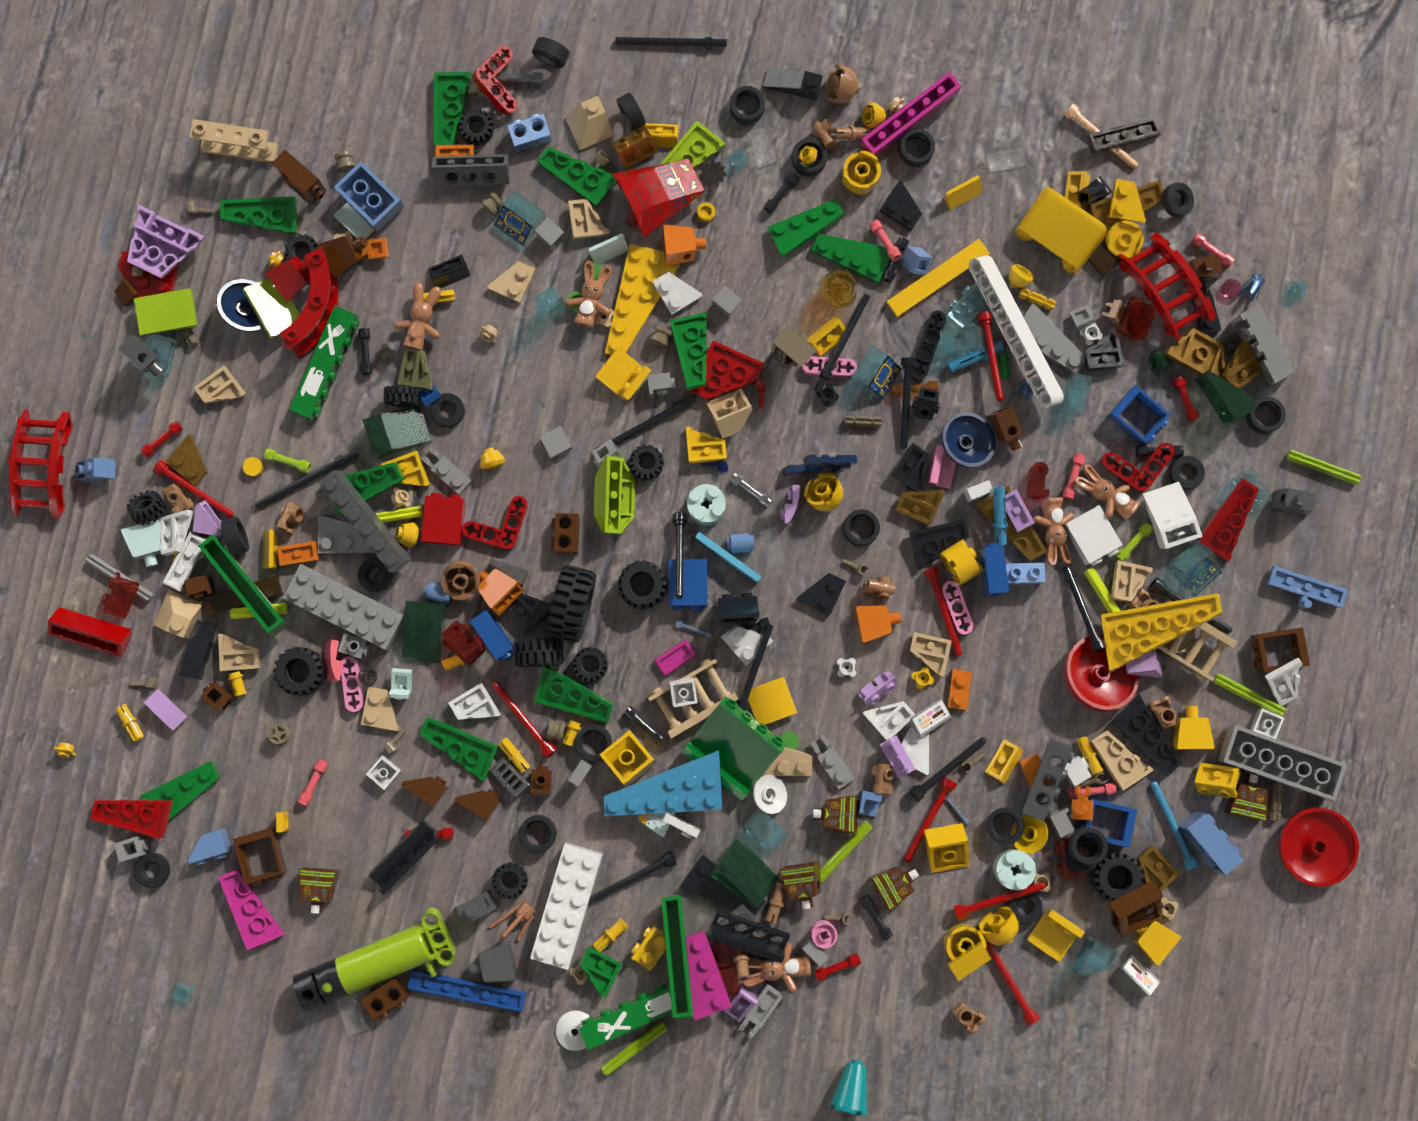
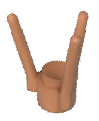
(524, 912)

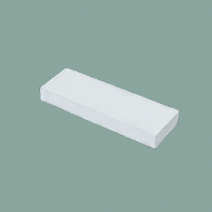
(184, 562)

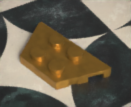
(1198, 353)

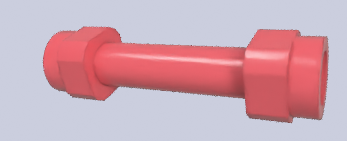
(877, 229)
(1199, 241)
(1078, 461)
(1107, 789)
(305, 797)

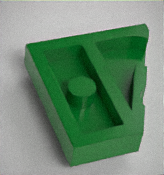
(599, 969)

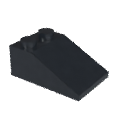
(738, 608)

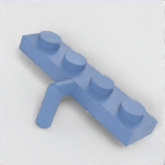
(1307, 588)

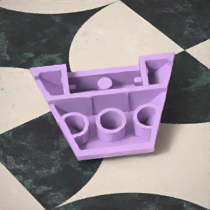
(160, 243)

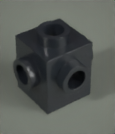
(926, 404)

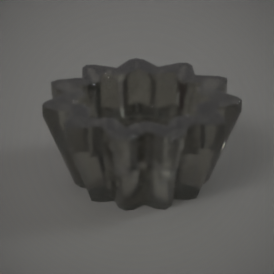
(712, 173)

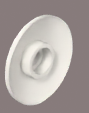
(776, 794)
(563, 1030)

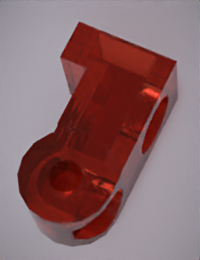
(1036, 481)

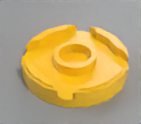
(1124, 238)

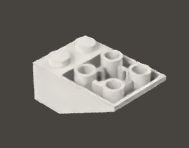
(1171, 516)

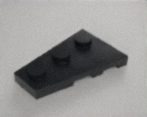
(933, 540)

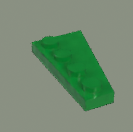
(584, 179)

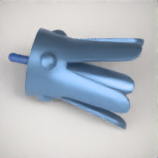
(1255, 283)
(1027, 391)

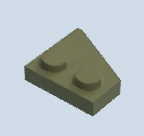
(415, 370)

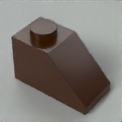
(428, 789)
(481, 802)

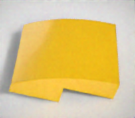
(771, 701)

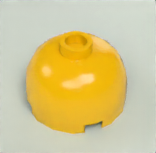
(824, 492)
(999, 927)

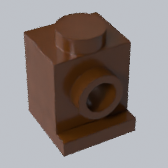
(199, 586)
(210, 696)
(544, 788)

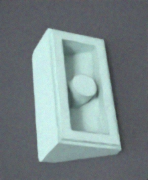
(608, 249)

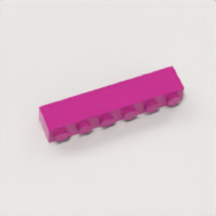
(911, 115)

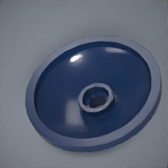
(232, 300)
(976, 435)

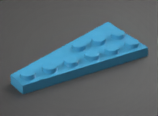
(681, 789)

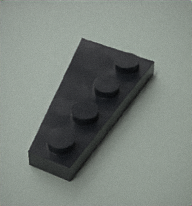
(1140, 727)
(705, 885)

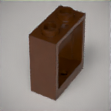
(299, 176)
(1298, 644)
(240, 842)
(1136, 909)

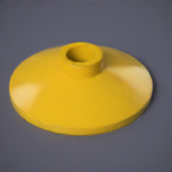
(1026, 843)

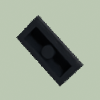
(449, 272)

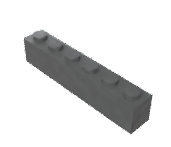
(365, 521)

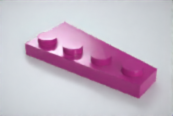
(250, 914)
(706, 981)

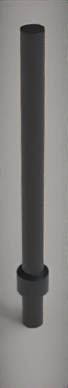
(708, 42)
(826, 373)
(678, 406)
(339, 461)

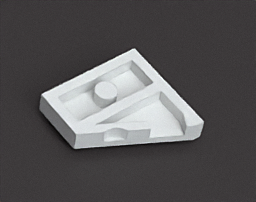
(675, 292)
(174, 531)
(743, 642)
(1285, 682)
(474, 704)
(889, 718)
(917, 750)
(687, 829)

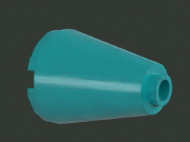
(851, 1090)

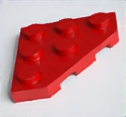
(149, 283)
(727, 371)

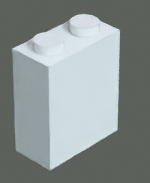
(1093, 536)

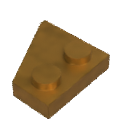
(1156, 868)

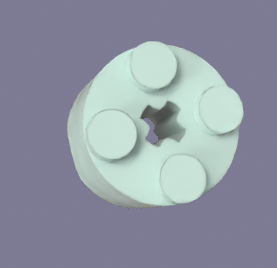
(712, 495)
(1024, 864)

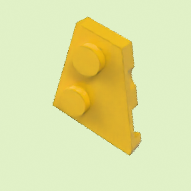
(1126, 202)
(704, 447)
(412, 469)

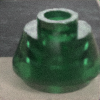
(1159, 362)

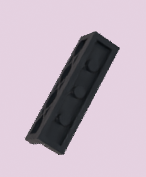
(404, 856)
(745, 939)

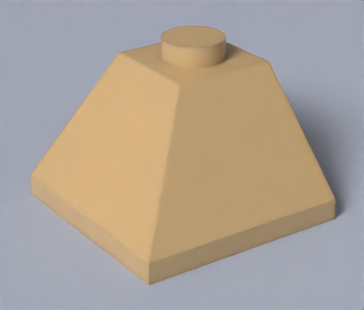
(589, 123)
(730, 412)
(178, 614)

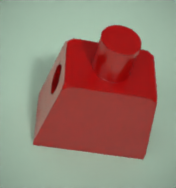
(290, 277)

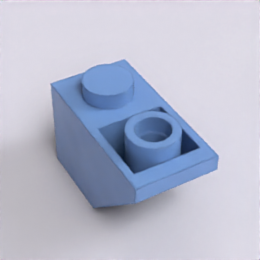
(95, 469)
(210, 845)

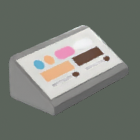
(930, 718)
(1140, 974)

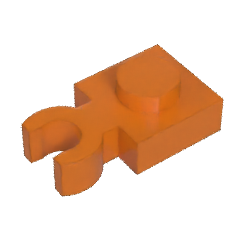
(376, 249)
(1082, 808)

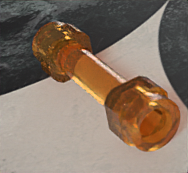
(897, 390)

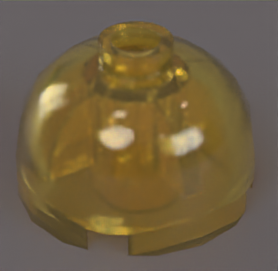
(838, 289)

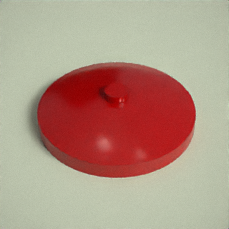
(1093, 683)
(1318, 847)

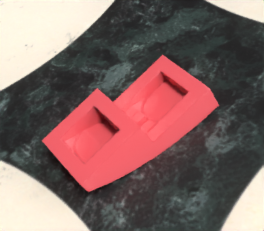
(332, 666)

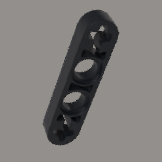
(929, 346)

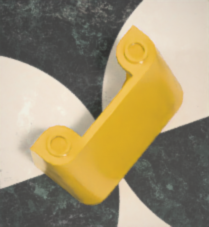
(1062, 229)

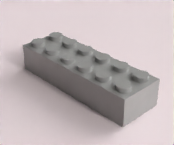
(344, 607)
(1282, 762)

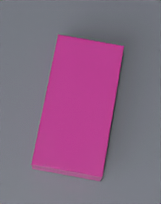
(675, 657)

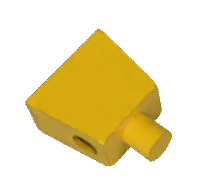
(1192, 731)
(1156, 941)

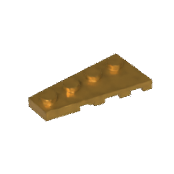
(1149, 196)
(1025, 540)

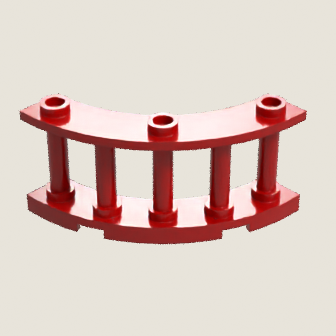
(1183, 272)
(323, 296)
(54, 463)

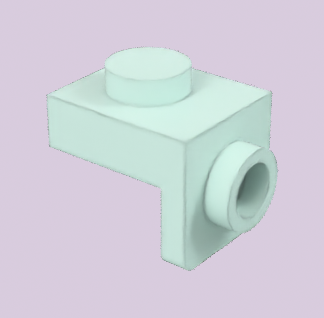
(401, 683)

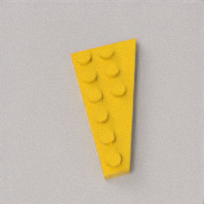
(636, 295)
(1143, 629)

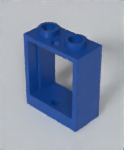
(1148, 402)
(493, 636)
(1126, 827)

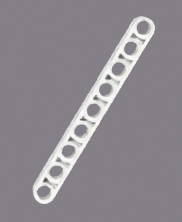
(1016, 331)

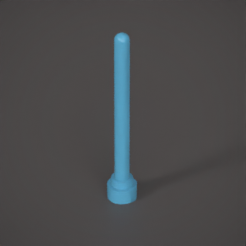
(1190, 860)

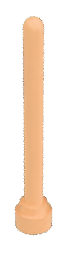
(1074, 114)

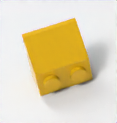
(628, 758)
(947, 847)

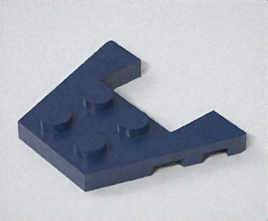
(821, 464)

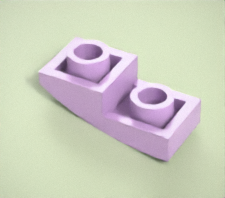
(789, 509)
(165, 709)

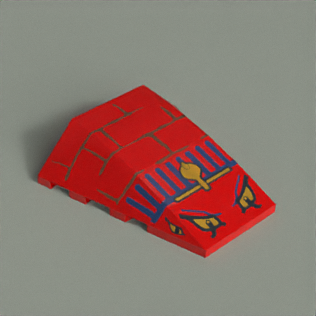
(659, 191)

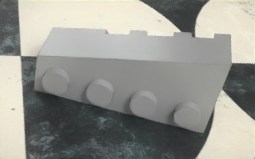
(1257, 331)

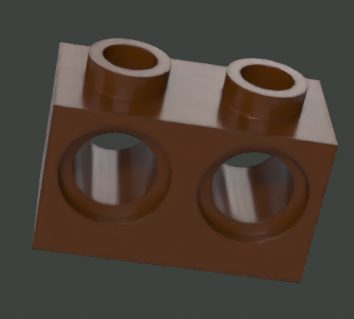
(570, 533)
(383, 995)

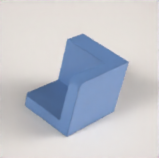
(916, 260)
(869, 803)

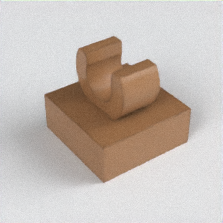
(1116, 311)

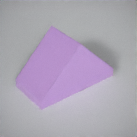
(206, 520)
(1146, 665)
(741, 1004)

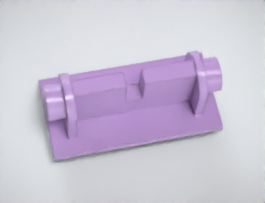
(885, 684)
(897, 756)

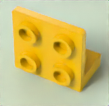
(622, 374)
(1054, 934)

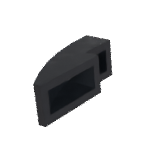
(198, 650)

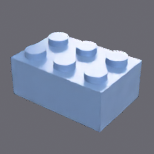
(369, 196)
(1211, 842)

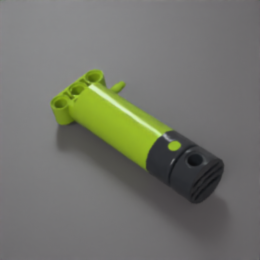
(375, 963)

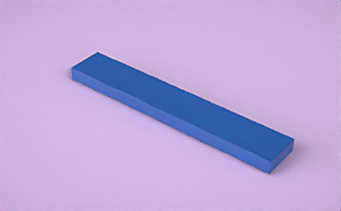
(466, 990)

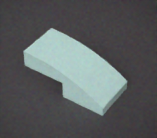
(353, 222)

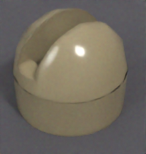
(601, 158)

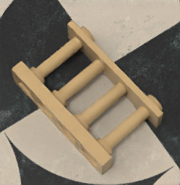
(234, 141)
(1206, 631)
(692, 716)

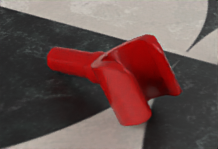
(761, 387)

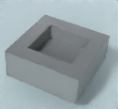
(1082, 317)

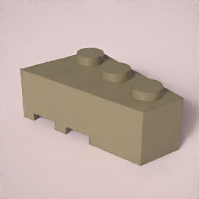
(791, 348)

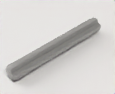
(109, 571)

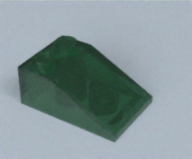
(1225, 398)
(396, 431)
(422, 631)
(744, 873)

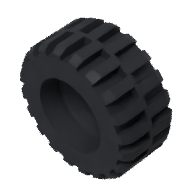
(571, 604)

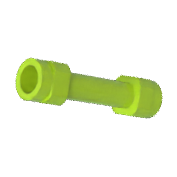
(302, 465)
(1144, 531)

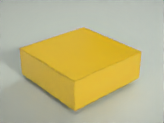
(282, 822)

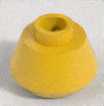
(873, 115)
(1019, 276)
(491, 459)
(407, 534)

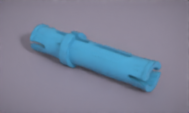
(954, 366)
(999, 515)

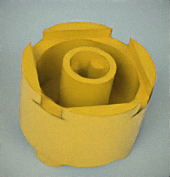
(859, 162)
(961, 562)
(956, 935)

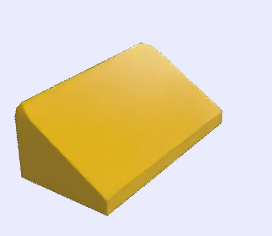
(663, 134)
(1074, 183)
(963, 192)
(827, 336)
(270, 543)
(1004, 761)
(969, 961)

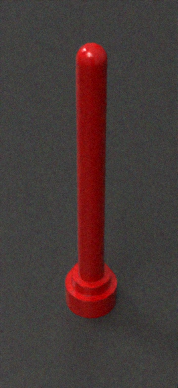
(984, 320)
(162, 469)
(933, 575)
(546, 747)
(947, 787)
(963, 911)
(1029, 1015)

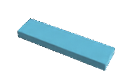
(727, 557)

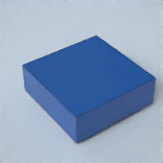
(429, 396)

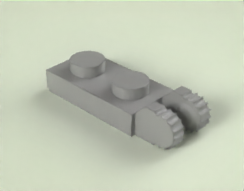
(448, 472)
(833, 763)
(766, 1003)

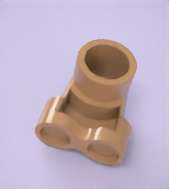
(823, 133)
(178, 503)
(289, 516)
(882, 586)
(1142, 600)
(1162, 708)
(883, 775)
(970, 1019)

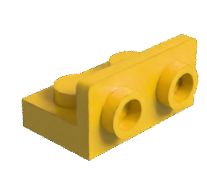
(1217, 780)
(651, 947)

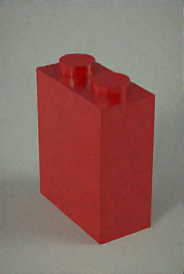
(443, 519)

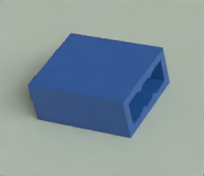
(994, 575)
(693, 584)

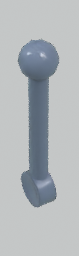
(709, 634)
(965, 821)

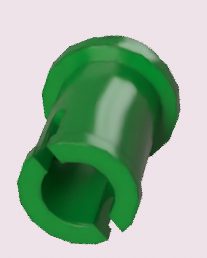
(1003, 366)

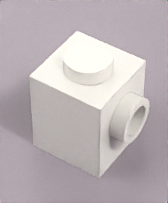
(1077, 771)

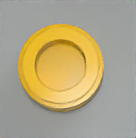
(705, 212)
(252, 466)

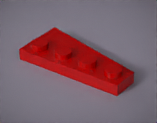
(1225, 526)
(140, 816)

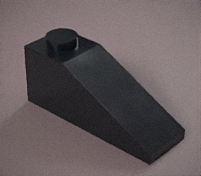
(794, 82)

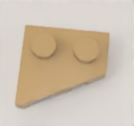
(219, 387)
(1128, 580)
(931, 651)
(237, 655)
(378, 710)

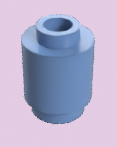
(740, 543)
(435, 594)

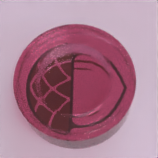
(1231, 288)

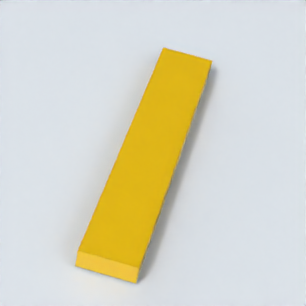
(936, 278)

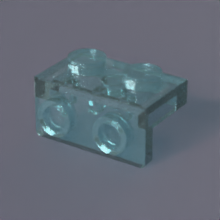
(968, 306)
(1263, 495)

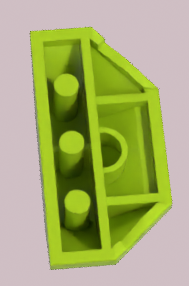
(614, 495)

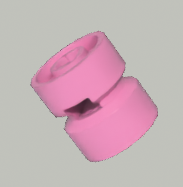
(823, 934)

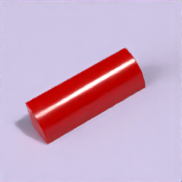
(89, 631)

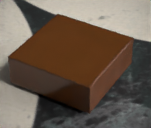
(126, 292)

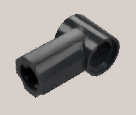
(1094, 191)

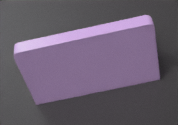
(1018, 511)

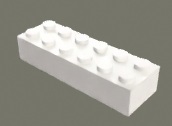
(566, 906)

